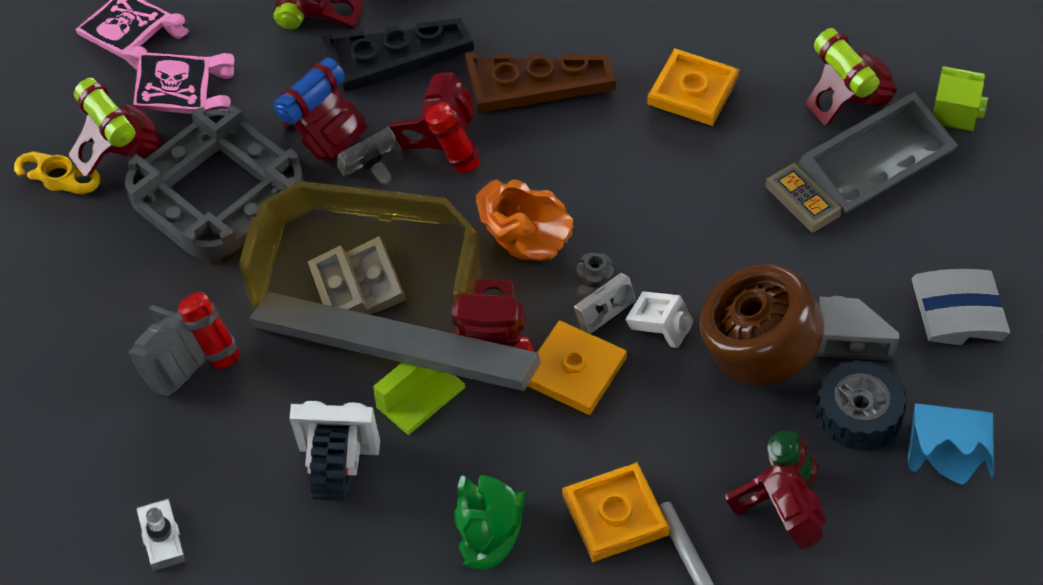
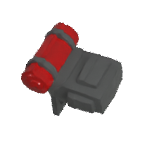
(182, 343)

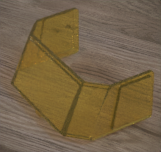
(267, 228)

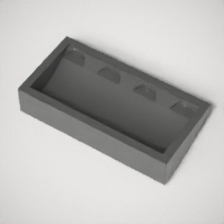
(878, 153)

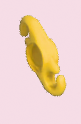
(47, 163)

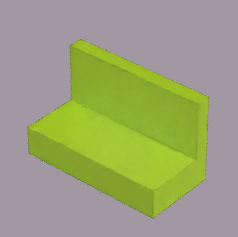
(414, 394)

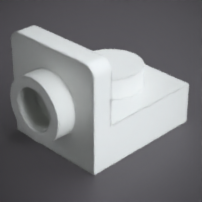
(661, 315)

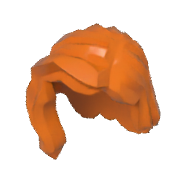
(524, 220)

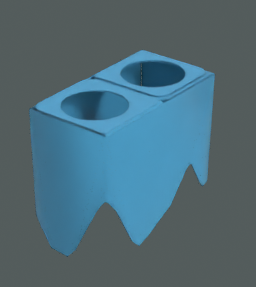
(951, 440)

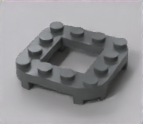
(200, 234)

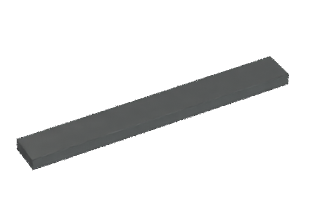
(397, 341)

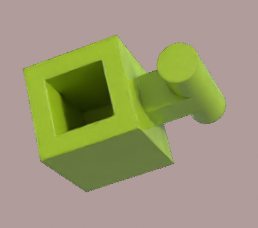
(960, 98)

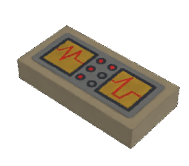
(803, 197)

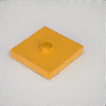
(693, 87)
(576, 367)
(615, 512)

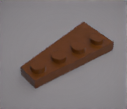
(525, 81)

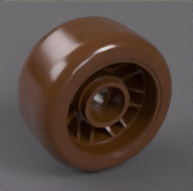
(762, 324)

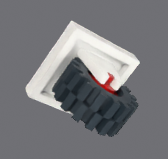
(333, 444)

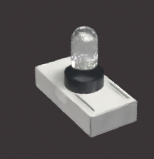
(160, 534)

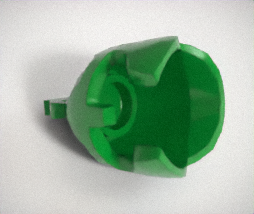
(487, 520)

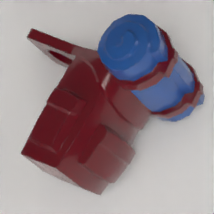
(321, 112)

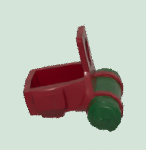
(789, 488)

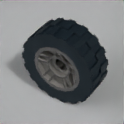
(877, 394)

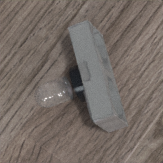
(603, 303)

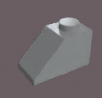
(855, 331)

